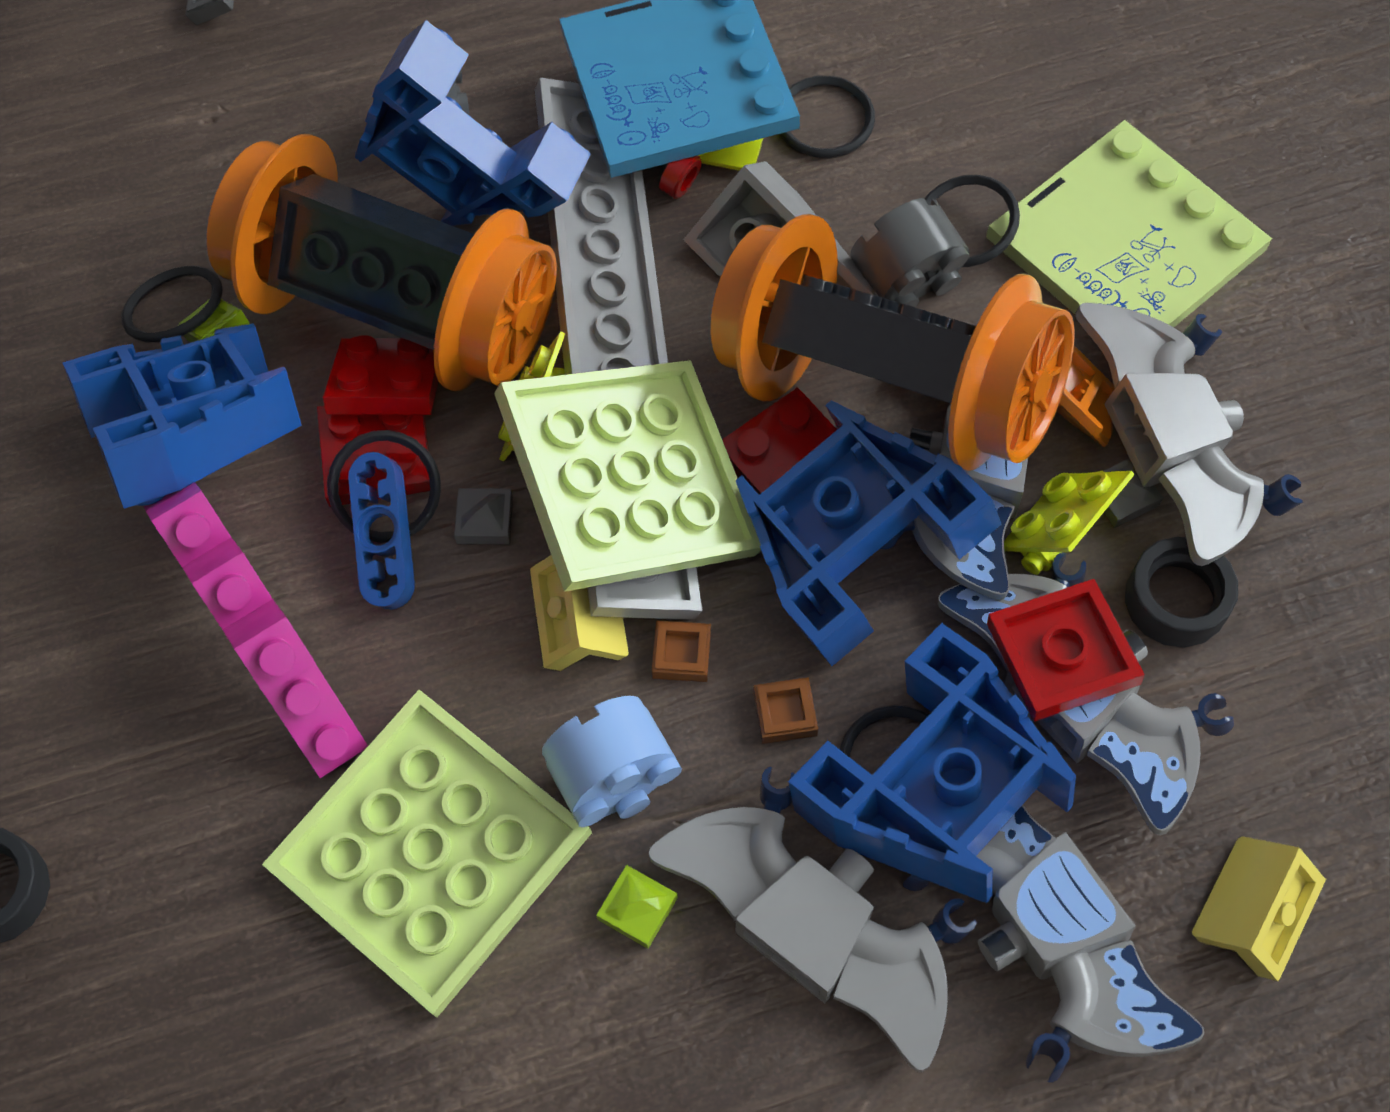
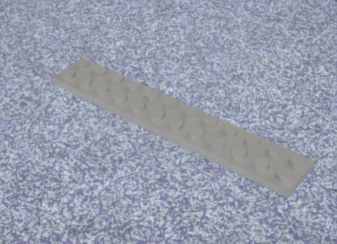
(609, 311)

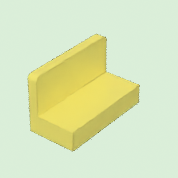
(566, 624)
(1260, 904)

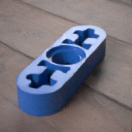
(369, 570)

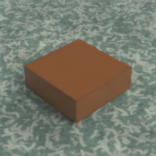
(681, 651)
(785, 710)

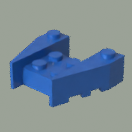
(449, 152)
(180, 409)
(844, 508)
(946, 782)

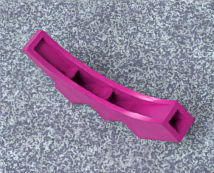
(257, 629)

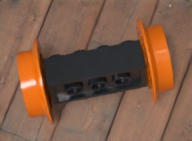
(295, 231)
(783, 309)

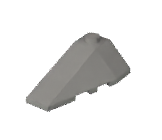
(751, 200)

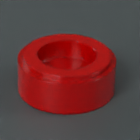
(680, 176)

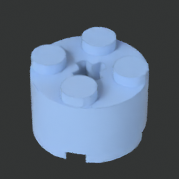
(610, 761)

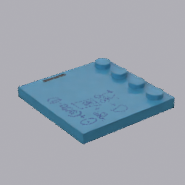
(677, 79)

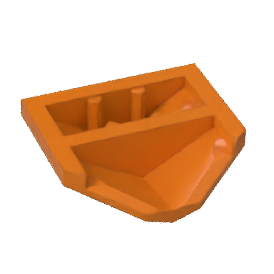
(1085, 399)

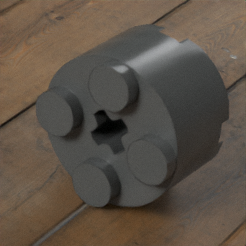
(912, 253)

